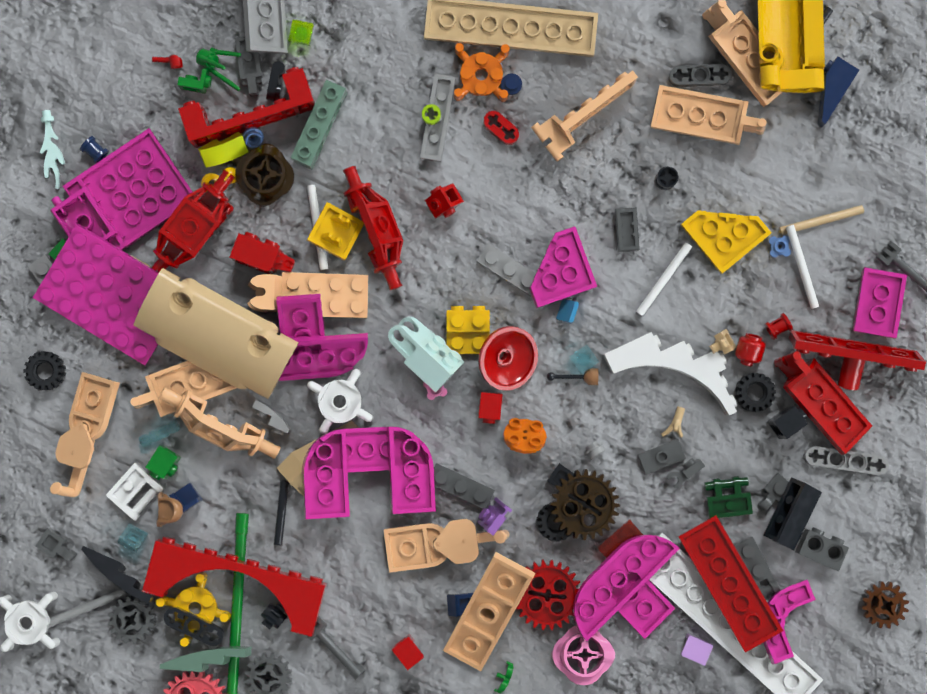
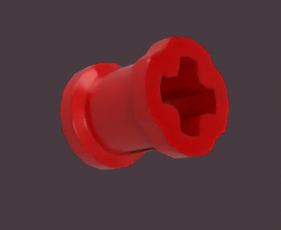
(778, 326)

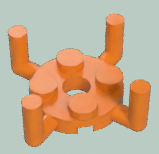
(472, 65)

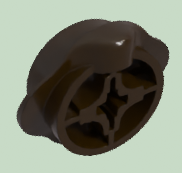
(266, 154)

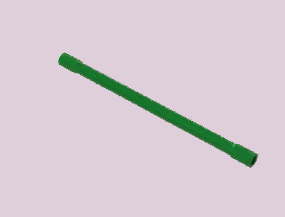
(241, 531)

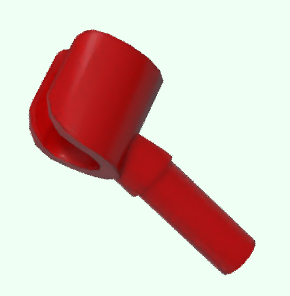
(174, 60)

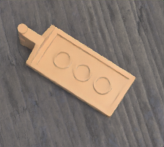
(739, 45)
(703, 115)
(560, 131)
(179, 380)

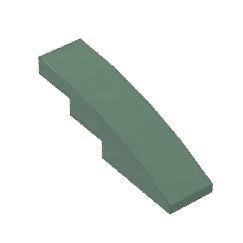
(200, 660)

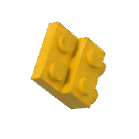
(467, 329)

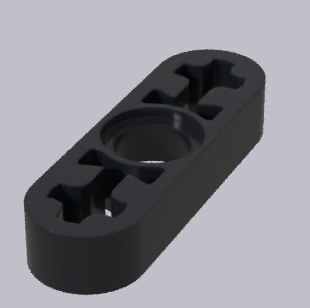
(181, 614)

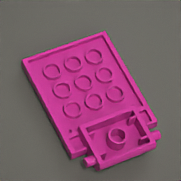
(123, 193)

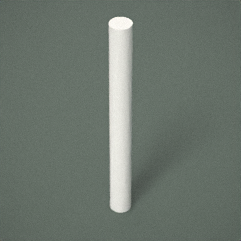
(315, 214)
(802, 266)
(663, 279)

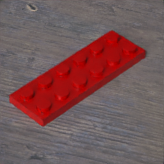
(731, 583)

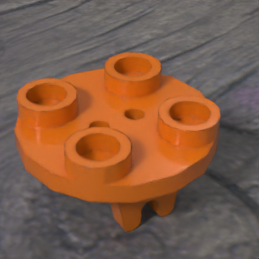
(524, 435)

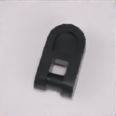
(274, 89)

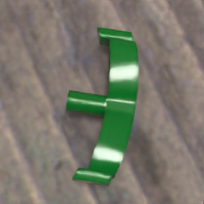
(506, 678)

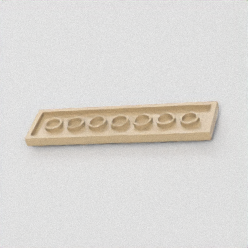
(513, 25)

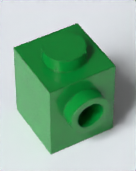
(163, 463)

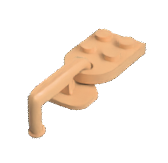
(87, 423)
(416, 545)

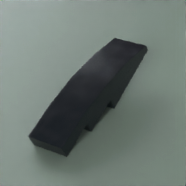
(114, 571)

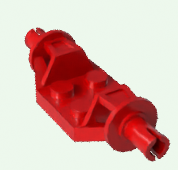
(191, 224)
(380, 225)

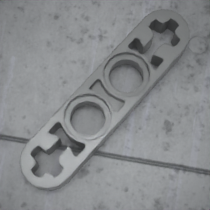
(845, 463)

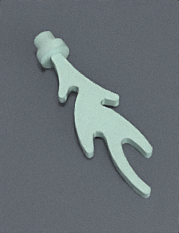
(53, 152)

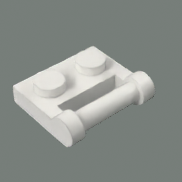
(128, 488)

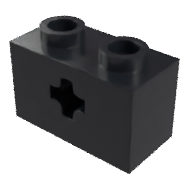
(788, 422)

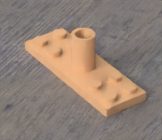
(488, 611)

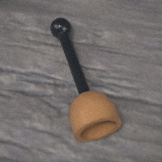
(589, 376)

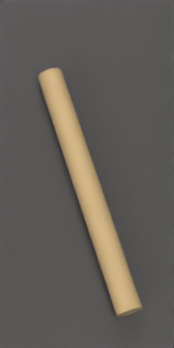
(824, 219)

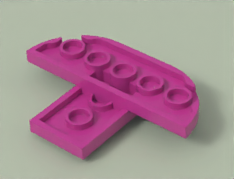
(315, 354)
(624, 586)

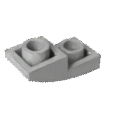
(278, 424)

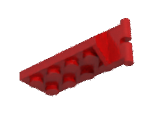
(823, 401)

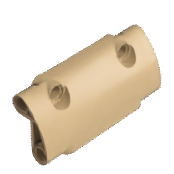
(215, 333)

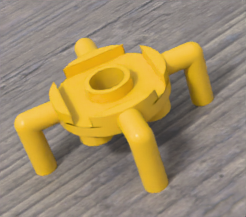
(198, 594)

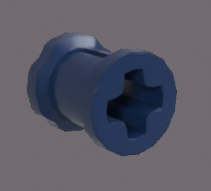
(94, 150)

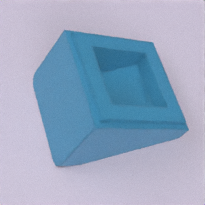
(567, 311)

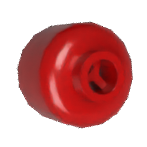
(750, 349)

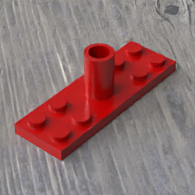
(855, 355)

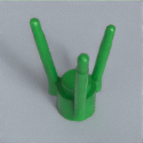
(210, 60)

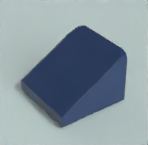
(457, 603)

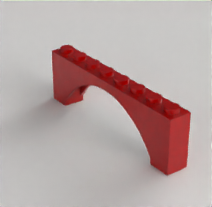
(297, 594)

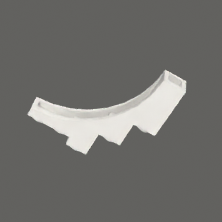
(704, 369)

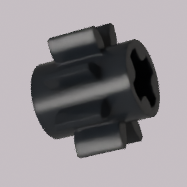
(273, 616)

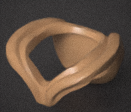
(169, 510)

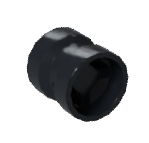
(666, 178)

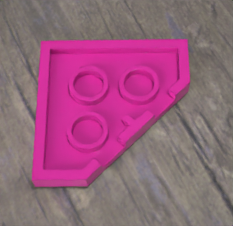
(562, 270)

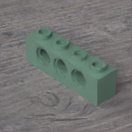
(319, 124)

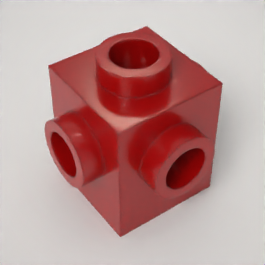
(439, 201)

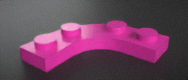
(781, 605)

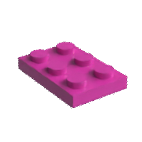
(879, 303)

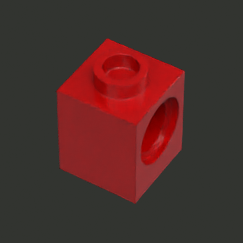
(490, 407)

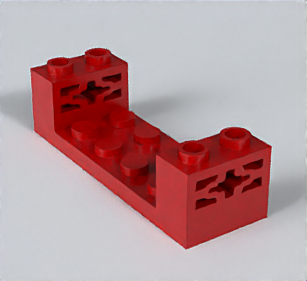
(201, 132)

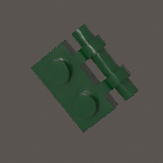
(730, 504)

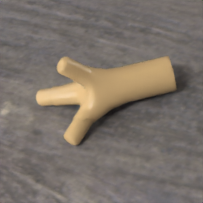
(676, 422)

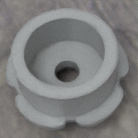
(594, 450)

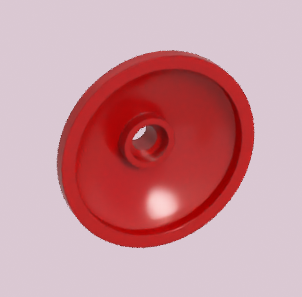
(518, 358)

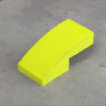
(223, 151)

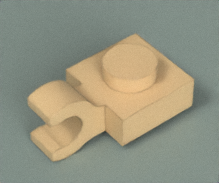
(723, 342)

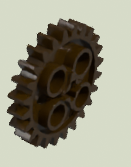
(575, 521)

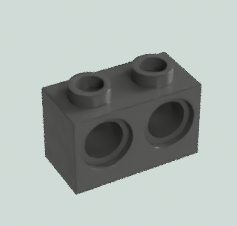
(820, 553)

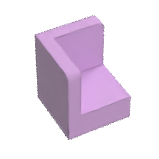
(696, 649)

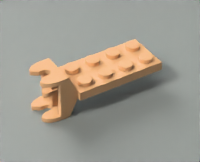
(340, 293)

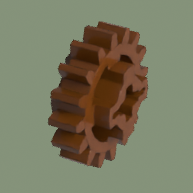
(879, 596)

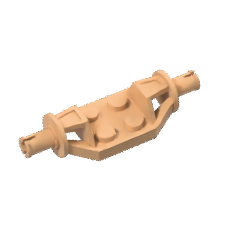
(209, 428)

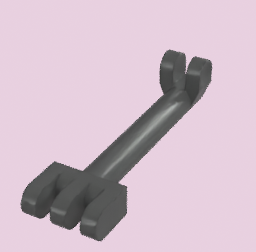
(902, 265)
(355, 671)

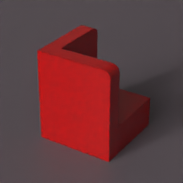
(407, 652)

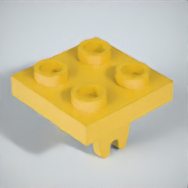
(335, 231)

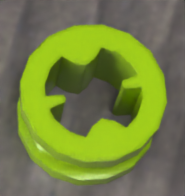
(426, 119)

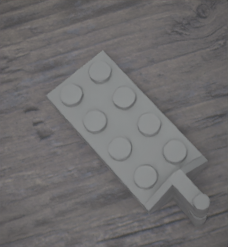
(265, 26)

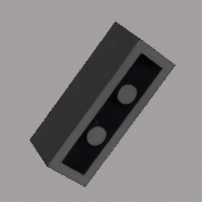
(792, 513)

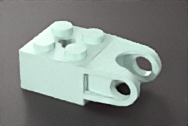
(426, 353)

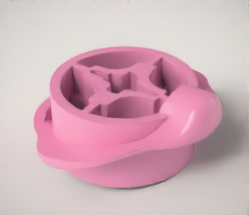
(605, 654)

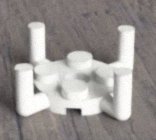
(326, 401)
(39, 619)

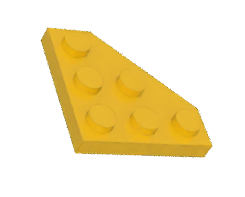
(725, 236)

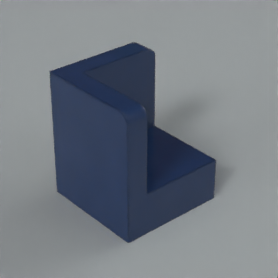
(187, 496)

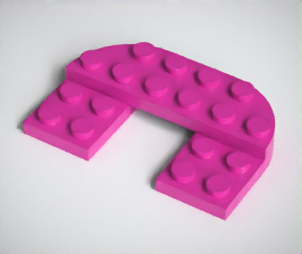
(363, 450)

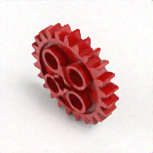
(544, 614)

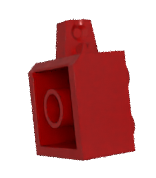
(259, 255)

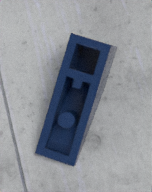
(836, 82)

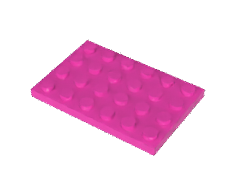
(100, 291)

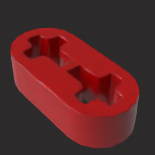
(504, 123)

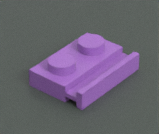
(493, 516)

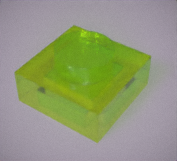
(301, 32)

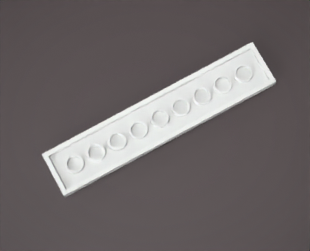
(687, 589)

